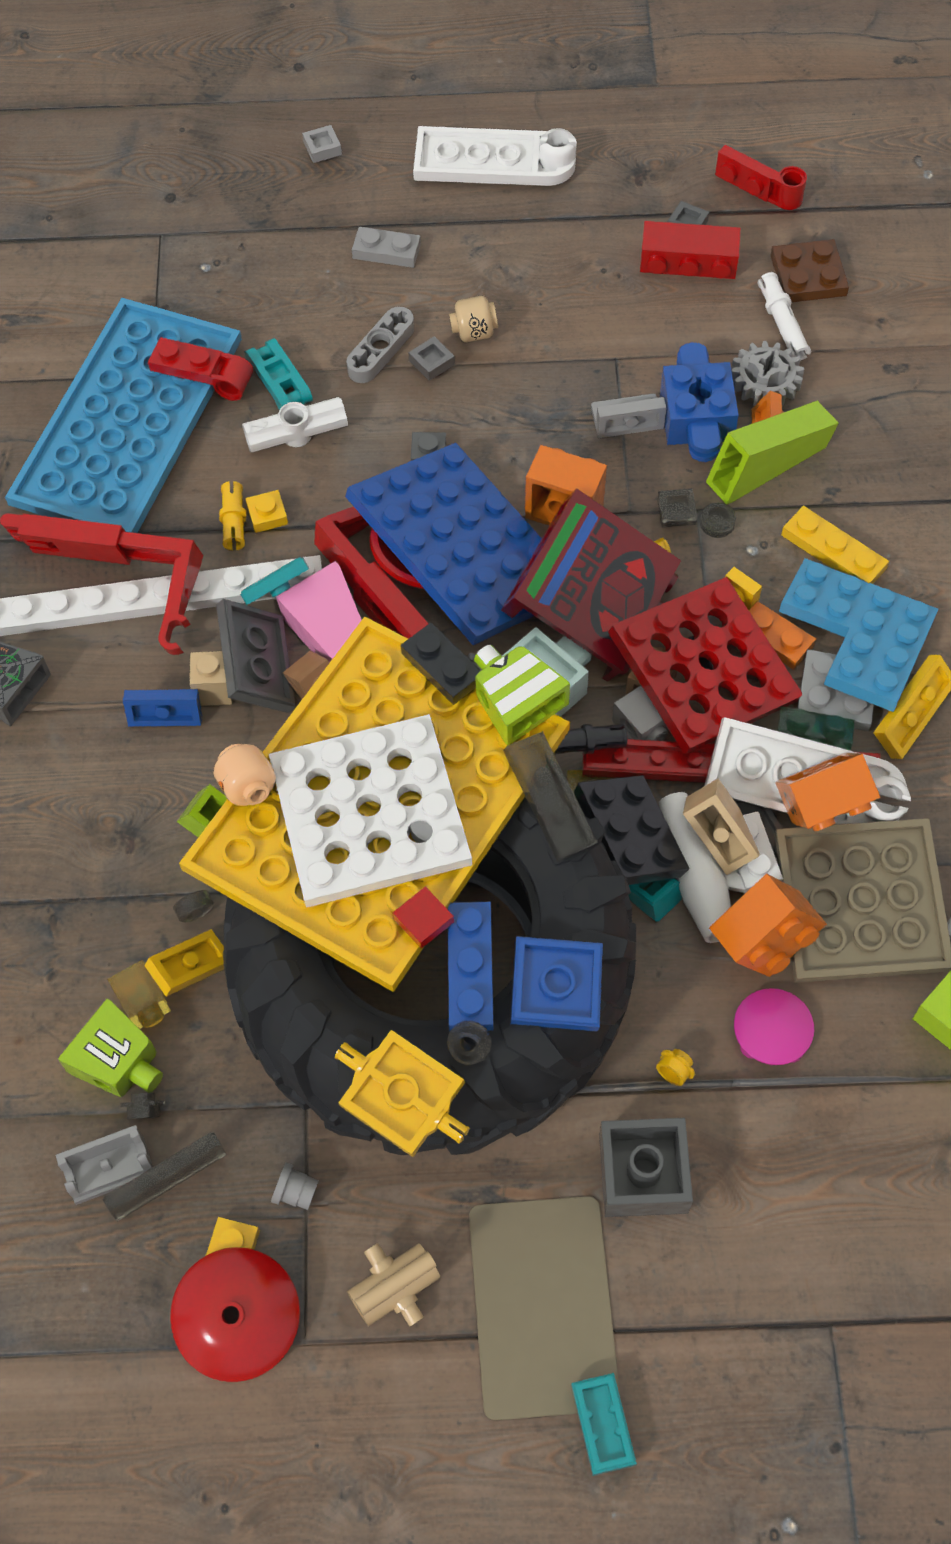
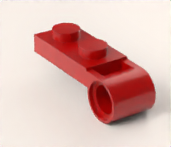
(779, 188)
(224, 371)

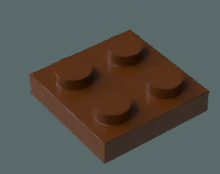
(810, 270)

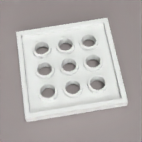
(363, 869)

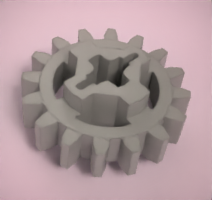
(766, 370)

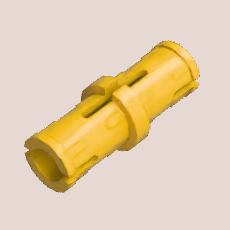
(232, 515)

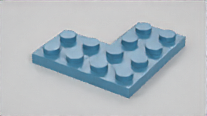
(878, 626)

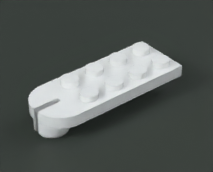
(494, 156)
(754, 758)

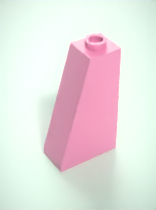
(321, 611)

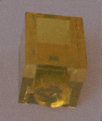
(139, 995)

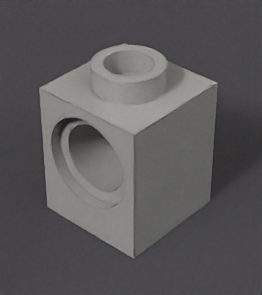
(639, 717)

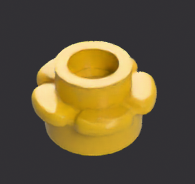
(675, 1066)

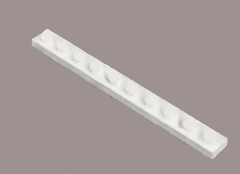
(133, 598)

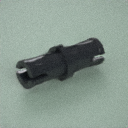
(593, 738)

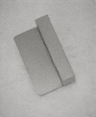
(628, 415)

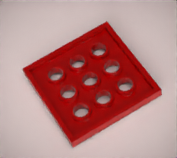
(682, 654)

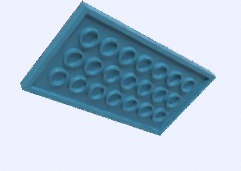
(119, 422)

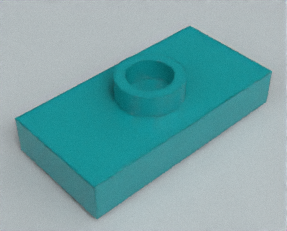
(275, 582)
(603, 1424)

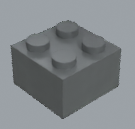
(645, 1167)

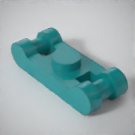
(278, 374)

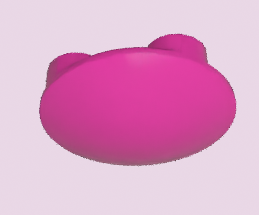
(773, 1027)

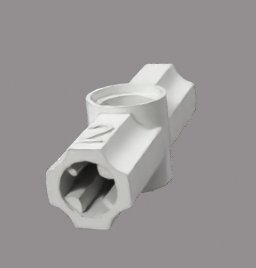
(295, 424)

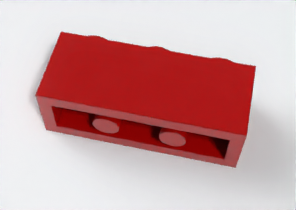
(690, 250)

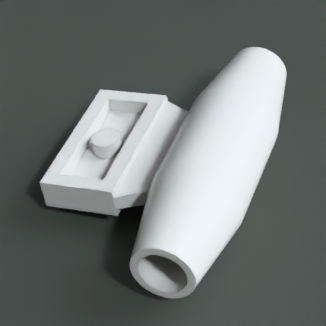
(705, 884)

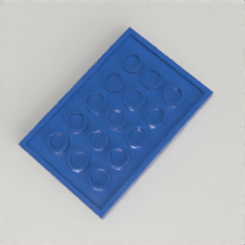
(451, 536)

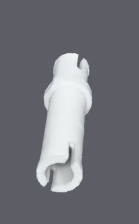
(779, 305)

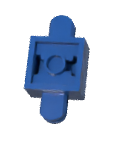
(698, 402)

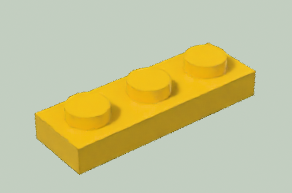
(833, 546)
(915, 707)

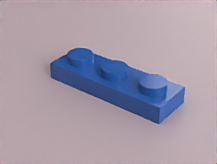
(470, 964)

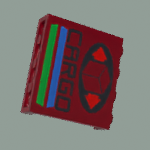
(591, 576)

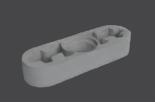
(380, 357)

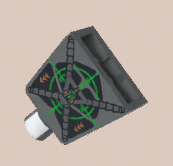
(20, 680)

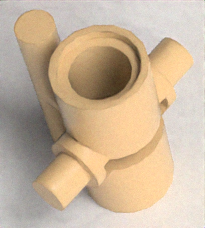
(394, 1284)

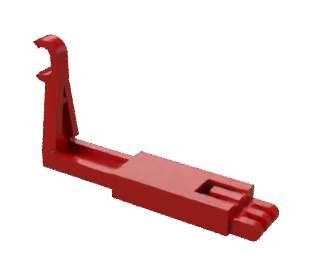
(115, 545)
(371, 586)

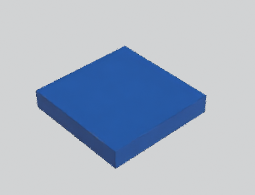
(557, 983)

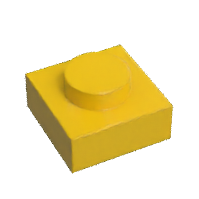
(266, 511)
(747, 588)
(232, 1234)

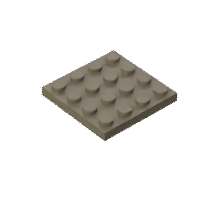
(875, 893)

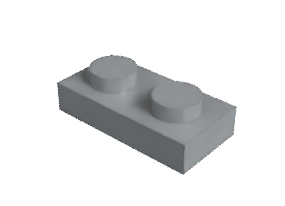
(386, 247)

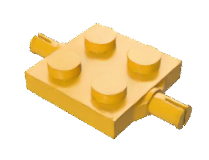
(401, 1093)

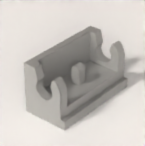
(104, 1164)

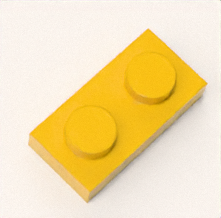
(186, 962)

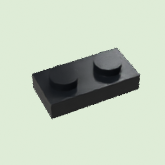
(441, 662)

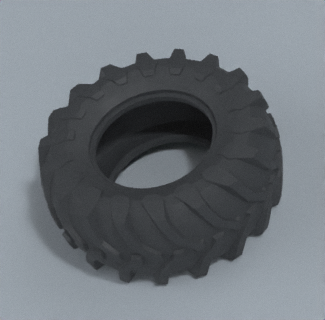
(302, 1011)

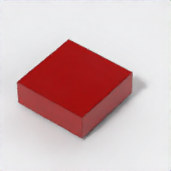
(423, 917)

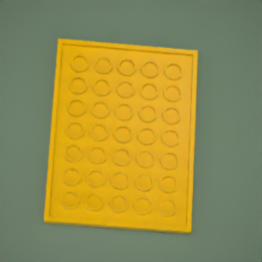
(362, 688)

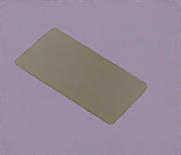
(540, 1304)

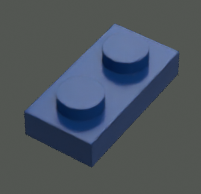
(162, 707)

